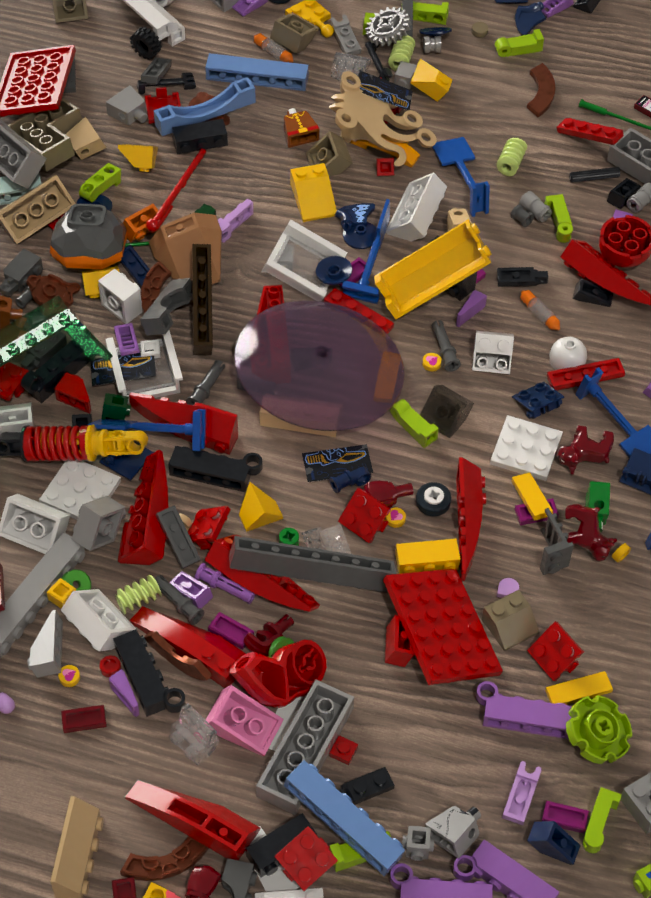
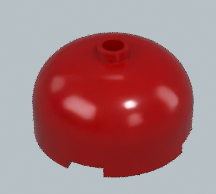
(625, 241)

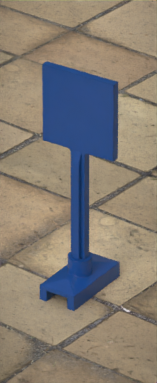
(457, 152)
(362, 290)
(197, 429)
(637, 439)

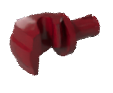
(387, 492)
(264, 638)
(202, 882)

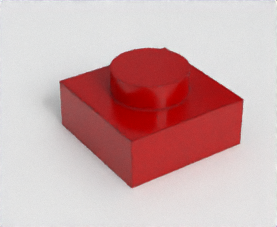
(343, 750)

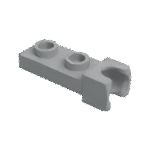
(345, 36)

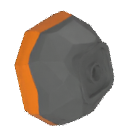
(88, 238)

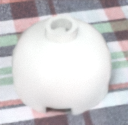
(567, 353)

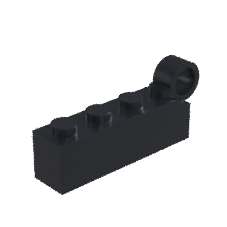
(43, 381)
(214, 468)
(143, 675)

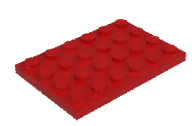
(35, 80)
(442, 626)

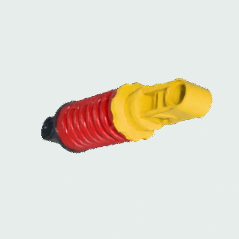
(70, 443)

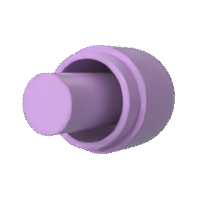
(6, 703)

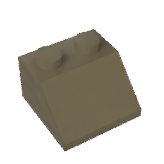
(69, 10)
(293, 32)
(331, 151)
(510, 620)

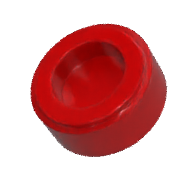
(109, 665)

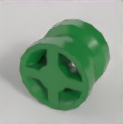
(288, 533)

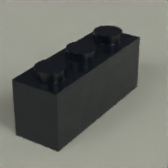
(200, 135)
(263, 851)

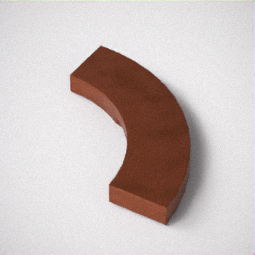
(546, 90)
(152, 284)
(187, 665)
(164, 867)

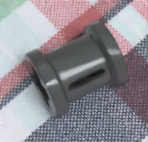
(522, 215)

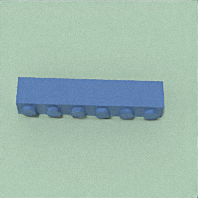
(259, 71)
(344, 817)

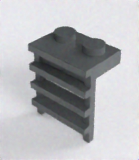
(559, 551)

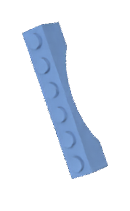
(235, 96)

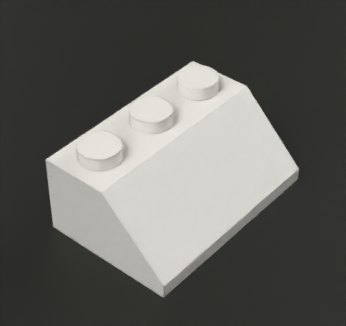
(32, 523)
(96, 618)

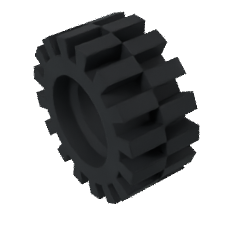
(145, 43)

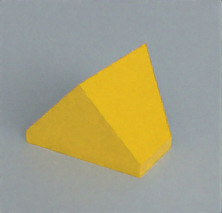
(258, 509)

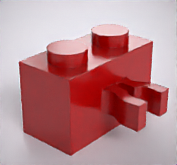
(398, 647)

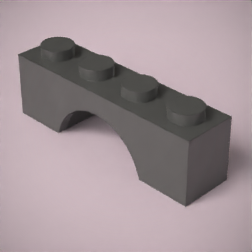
(157, 317)
(239, 878)

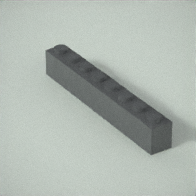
(310, 564)

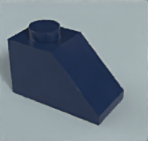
(553, 841)

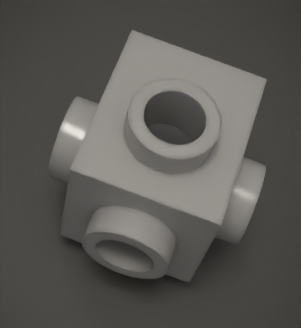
(418, 843)

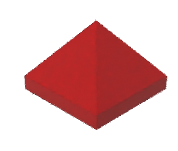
(385, 166)

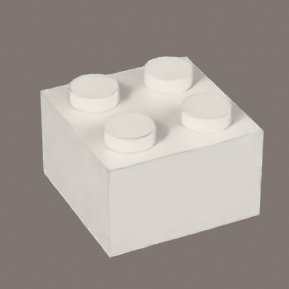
(120, 296)

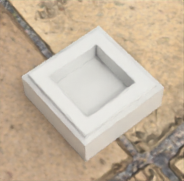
(149, 345)

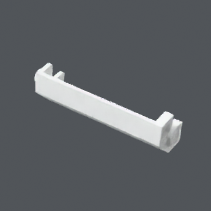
(158, 18)

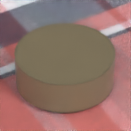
(480, 29)

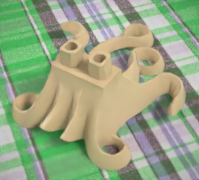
(363, 117)

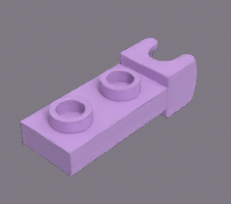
(235, 219)
(521, 794)

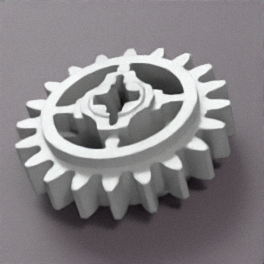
(388, 26)

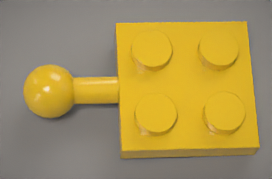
(314, 13)

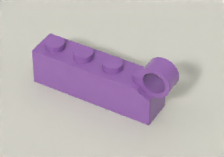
(523, 714)
(503, 873)
(436, 888)

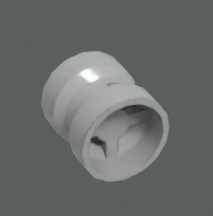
(432, 44)

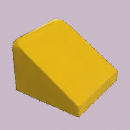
(60, 592)

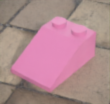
(244, 721)

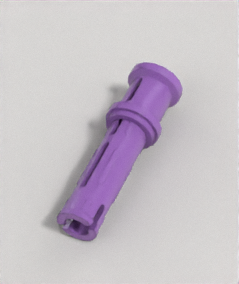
(216, 579)

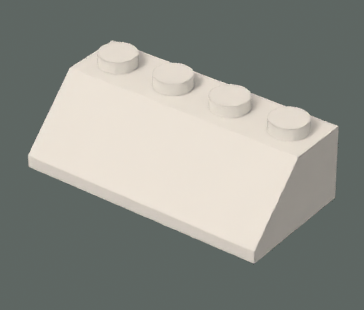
(417, 208)

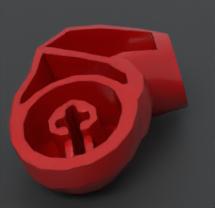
(282, 677)

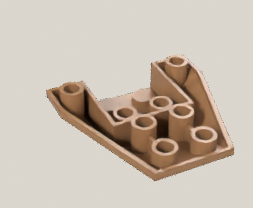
(174, 244)

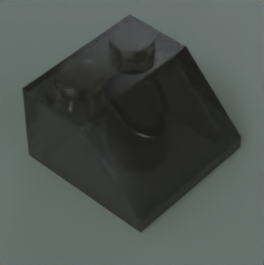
(446, 410)

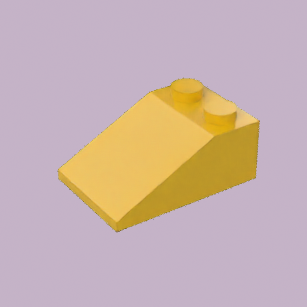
(313, 192)

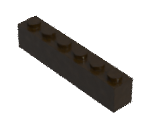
(202, 299)

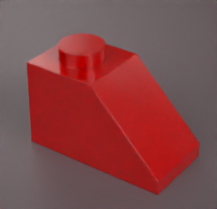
(73, 392)

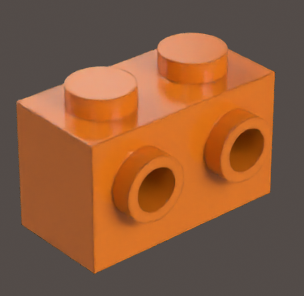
(136, 223)

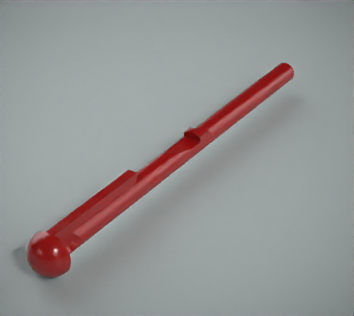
(154, 224)

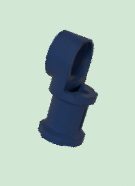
(358, 476)

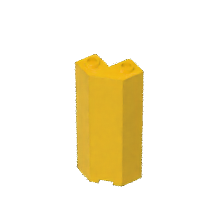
(433, 269)

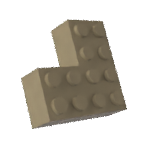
(48, 131)

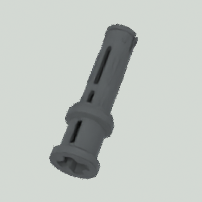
(447, 352)
(202, 390)
(183, 604)

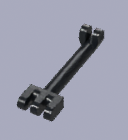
(384, 73)
(186, 80)

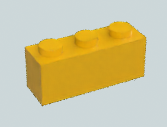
(427, 556)

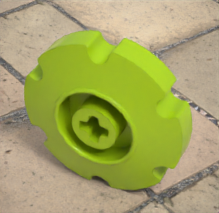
(599, 729)

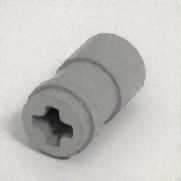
(640, 199)
(534, 205)

